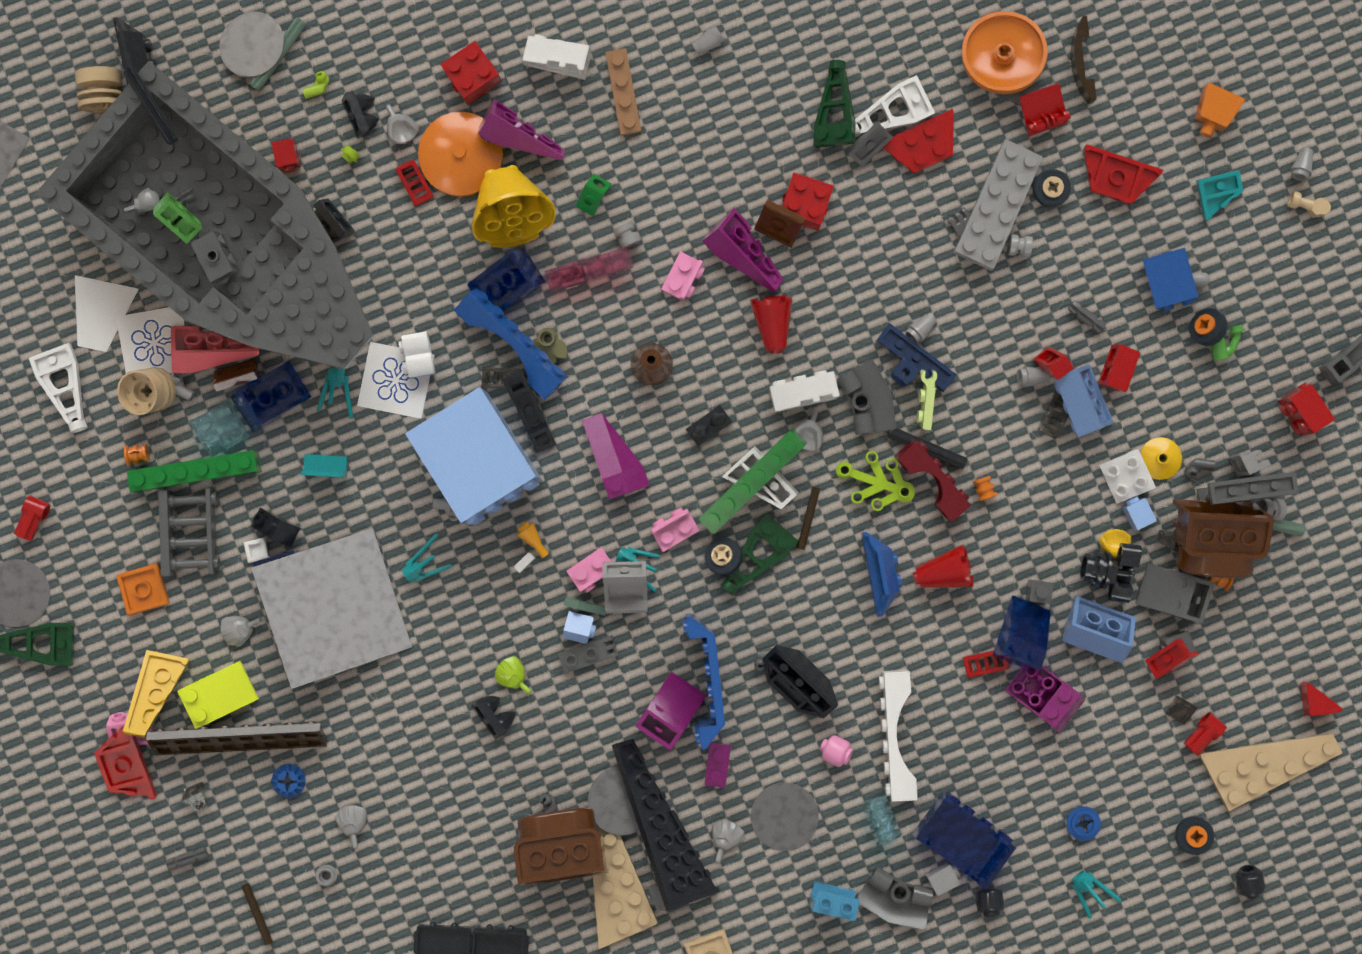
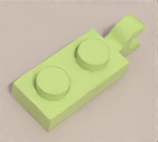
(926, 397)

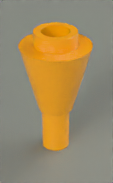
(529, 534)

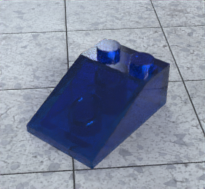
(509, 279)
(270, 396)
(1024, 634)

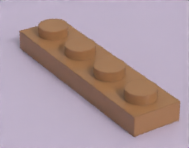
(623, 92)

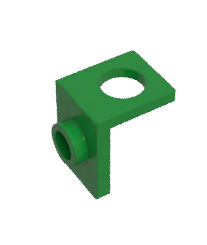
(592, 195)

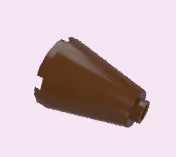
(651, 373)

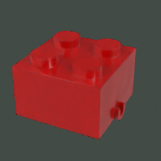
(471, 73)
(808, 199)
(1305, 410)

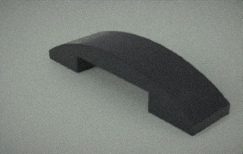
(529, 411)

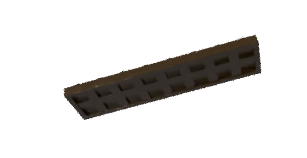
(237, 739)

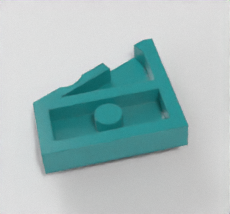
(1217, 191)

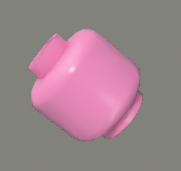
(836, 751)

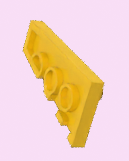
(155, 683)

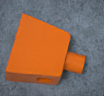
(1216, 109)

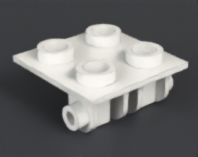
(1127, 476)

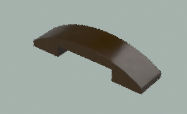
(1085, 86)

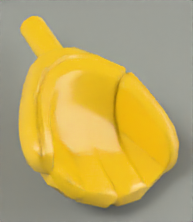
(1111, 540)

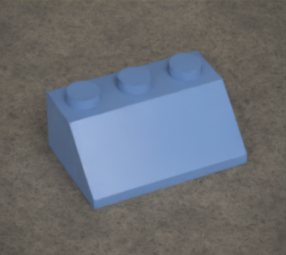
(1083, 400)
(1099, 629)

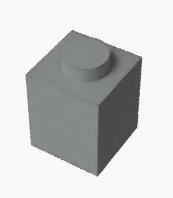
(943, 878)

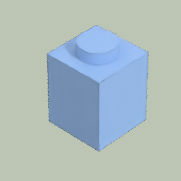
(1138, 513)
(579, 627)

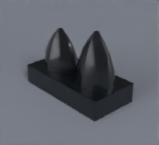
(354, 105)
(329, 214)
(708, 425)
(498, 723)

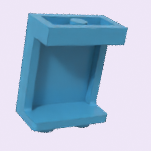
(834, 901)

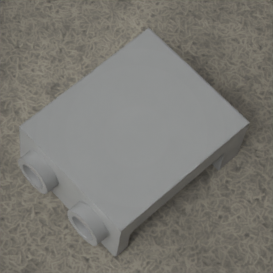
(625, 587)

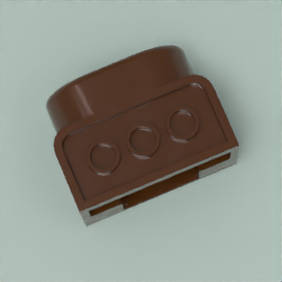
(1221, 537)
(558, 847)

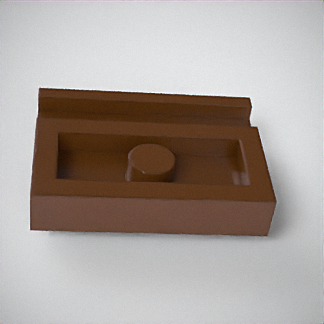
(235, 374)

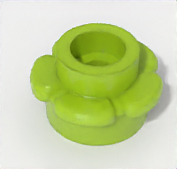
(350, 154)

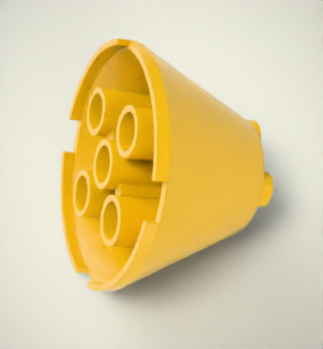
(510, 209)

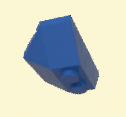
(881, 572)

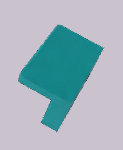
(325, 466)

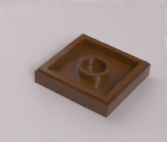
(779, 223)

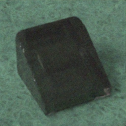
(1181, 710)

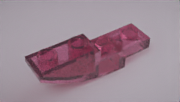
(589, 269)

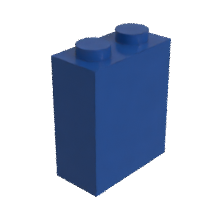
(1171, 279)

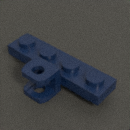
(913, 359)

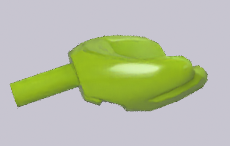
(511, 674)

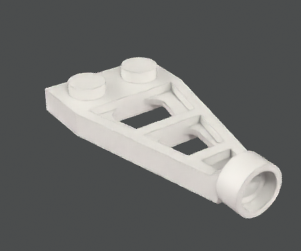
(914, 98)
(51, 362)

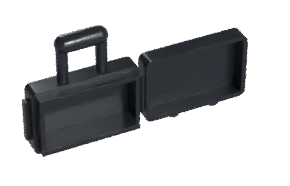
(457, 939)

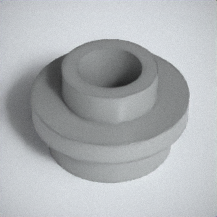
(320, 878)

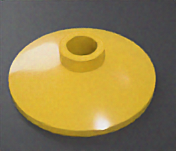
(1151, 453)

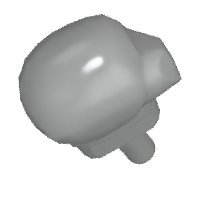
(145, 202)

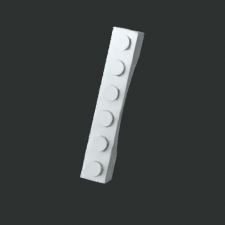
(896, 689)

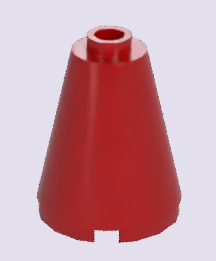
(773, 320)
(946, 571)

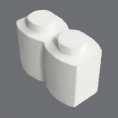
(417, 355)

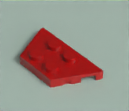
(924, 143)
(1117, 175)
(124, 766)

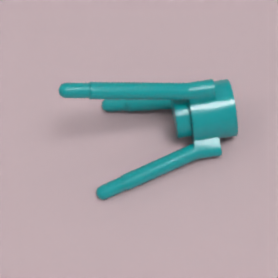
(335, 379)
(627, 555)
(413, 571)
(1083, 882)

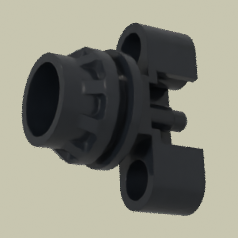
(1101, 569)

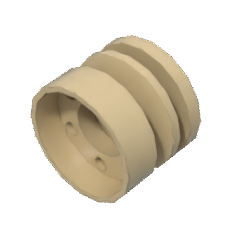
(98, 87)
(146, 390)

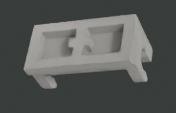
(1245, 463)

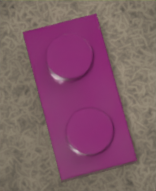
(717, 764)

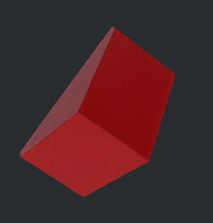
(1316, 702)

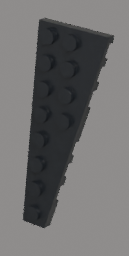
(671, 855)

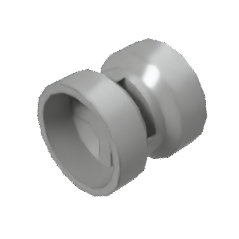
(627, 236)
(1020, 245)
(1276, 508)

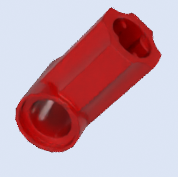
(33, 513)
(1208, 729)

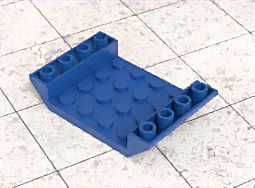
(708, 727)

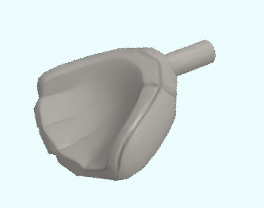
(400, 127)
(811, 432)
(237, 629)
(351, 821)
(726, 836)

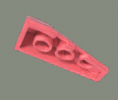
(201, 350)

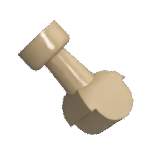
(1315, 208)

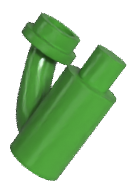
(1221, 351)

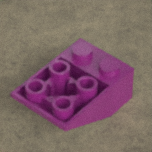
(1046, 696)
(670, 711)

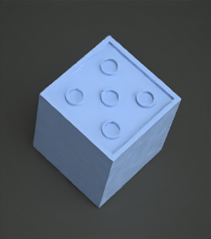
(474, 457)

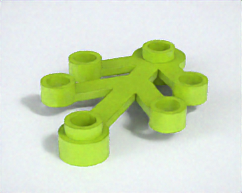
(879, 482)

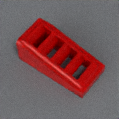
(416, 201)
(1053, 362)
(968, 666)

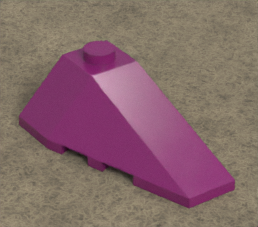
(506, 130)
(736, 246)
(616, 462)

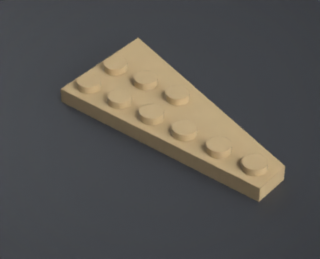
(1258, 768)
(619, 895)

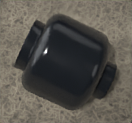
(1250, 881)
(989, 901)

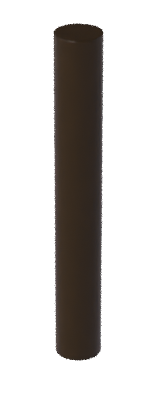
(808, 518)
(257, 914)

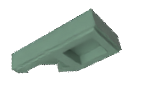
(585, 606)

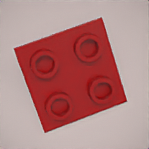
(1044, 109)

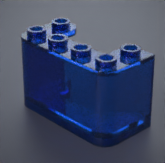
(964, 839)

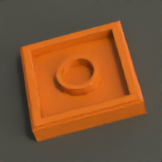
(143, 589)

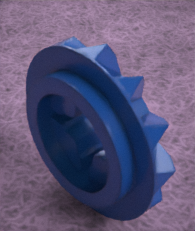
(295, 774)
(1092, 828)

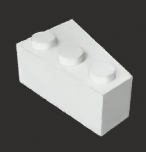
(557, 56)
(804, 391)
(775, 491)

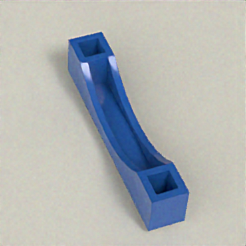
(541, 372)

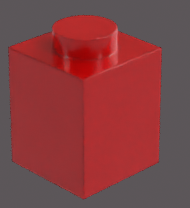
(286, 155)

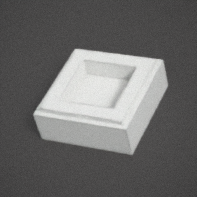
(256, 550)
(524, 562)

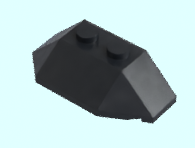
(133, 46)
(799, 681)

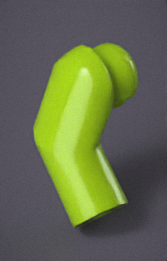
(319, 86)

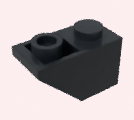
(275, 527)

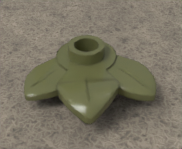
(554, 348)

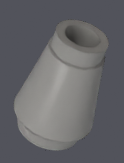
(708, 40)
(1303, 165)
(919, 330)
(1032, 376)

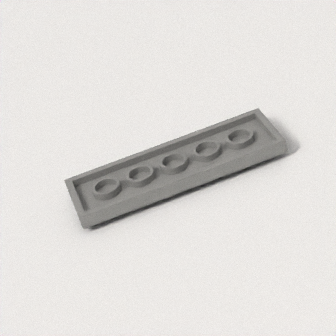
(998, 204)

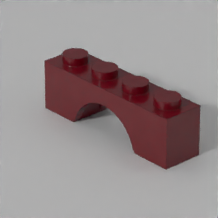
(949, 500)

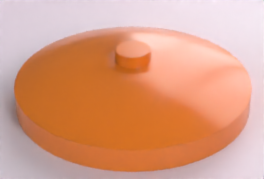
(1004, 52)
(456, 155)

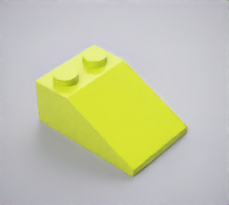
(218, 695)

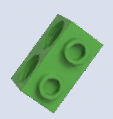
(177, 218)

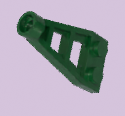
(835, 133)
(772, 533)
(61, 644)

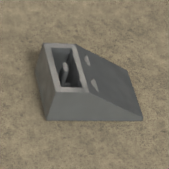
(1175, 593)

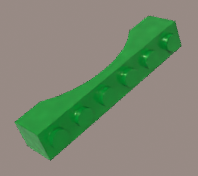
(194, 471)
(753, 480)

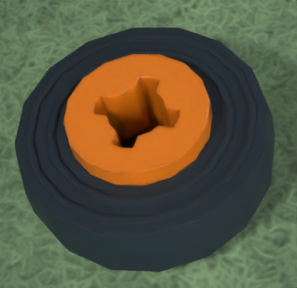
(1216, 325)
(1189, 829)

